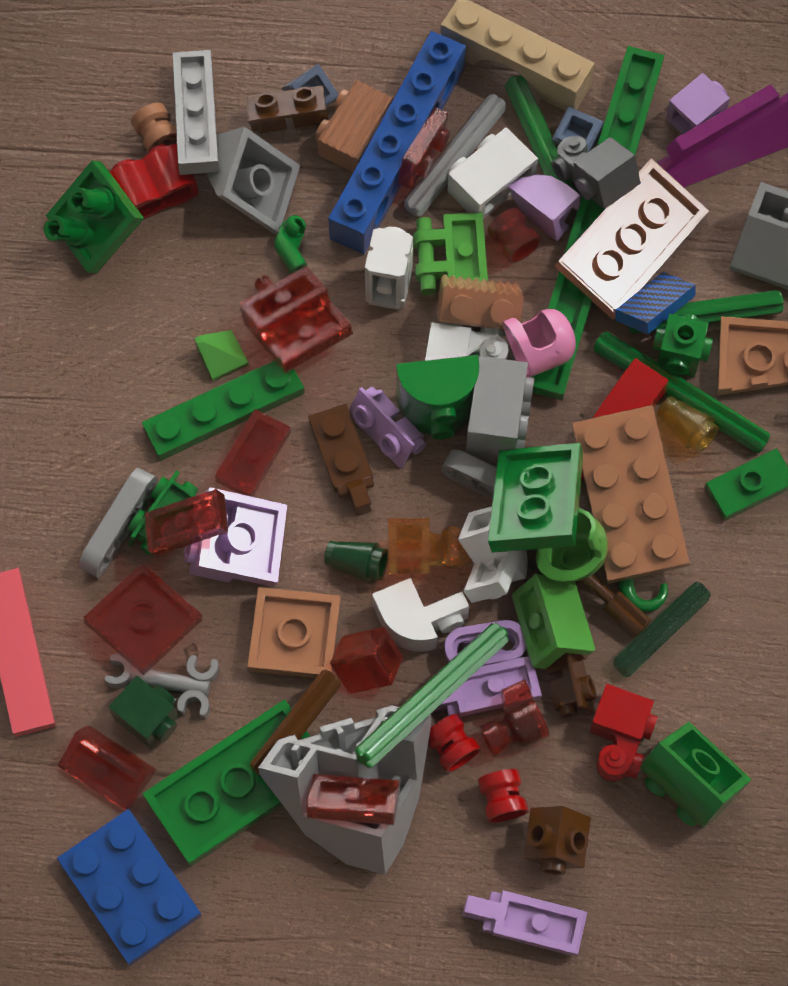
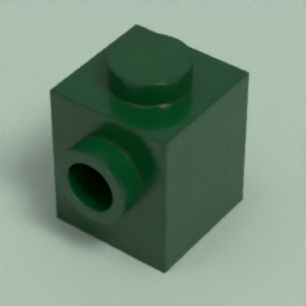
(145, 712)

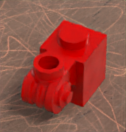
(624, 721)

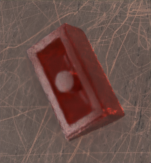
(106, 767)

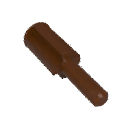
(619, 607)

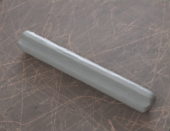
(460, 146)

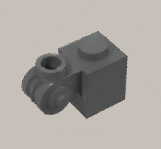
(600, 174)

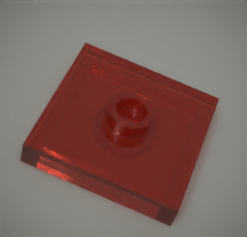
(142, 618)

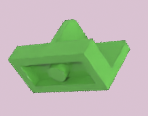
(552, 620)

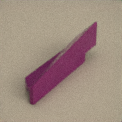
(730, 138)

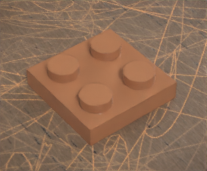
(293, 632)

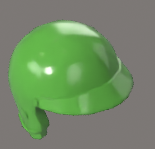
(579, 560)

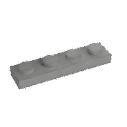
(195, 112)

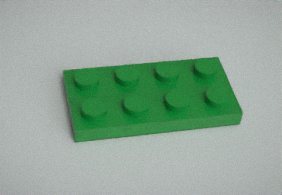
(218, 791)

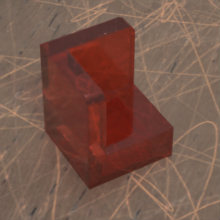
(366, 660)

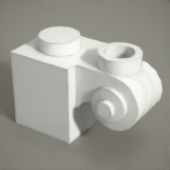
(457, 341)

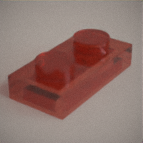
(419, 156)
(253, 454)
(186, 522)
(353, 799)

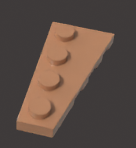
(751, 355)

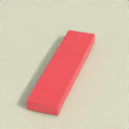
(20, 661)

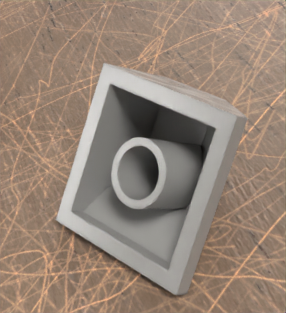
(254, 177)

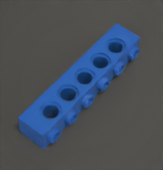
(377, 173)

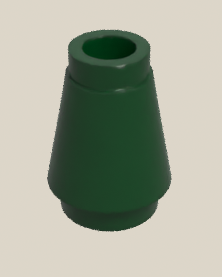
(358, 559)

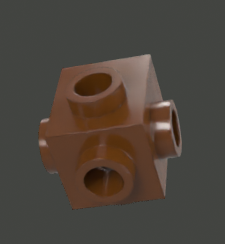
(557, 839)

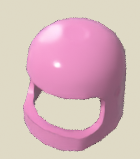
(542, 341)

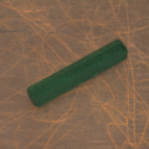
(661, 629)

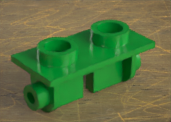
(164, 494)

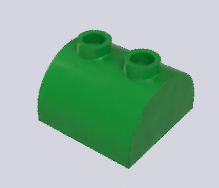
(437, 393)
(693, 775)

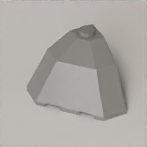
(290, 772)

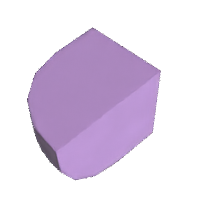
(545, 202)

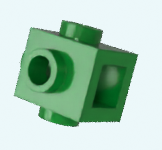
(682, 344)

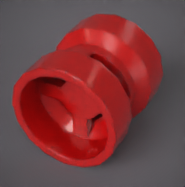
(452, 743)
(503, 795)

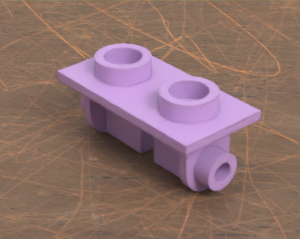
(374, 415)

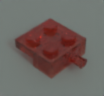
(294, 318)

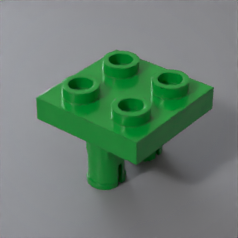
(93, 217)

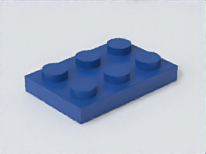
(129, 887)

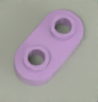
(465, 635)

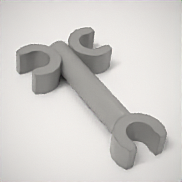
(193, 687)

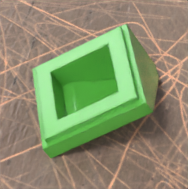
(220, 353)

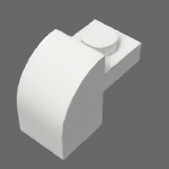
(491, 571)
(410, 622)

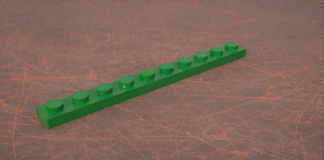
(625, 125)

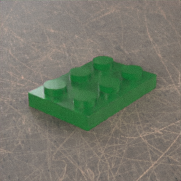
(536, 498)

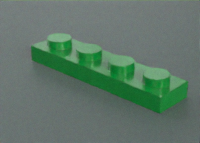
(221, 409)

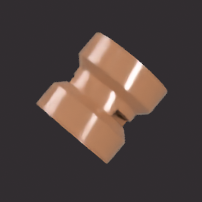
(154, 126)

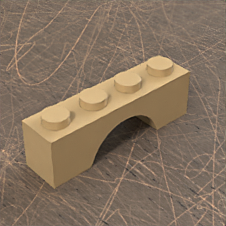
(553, 71)

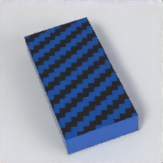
(654, 302)

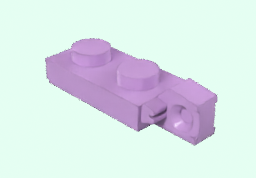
(484, 687)
(529, 921)

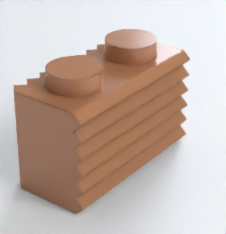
(352, 125)
(478, 302)

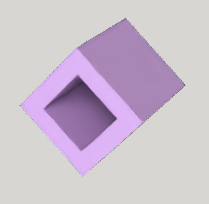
(696, 104)

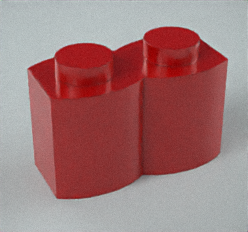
(155, 180)

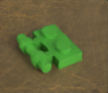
(463, 249)

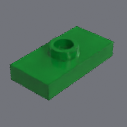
(749, 484)

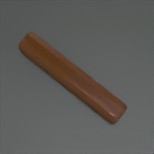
(302, 713)

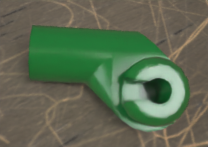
(288, 242)

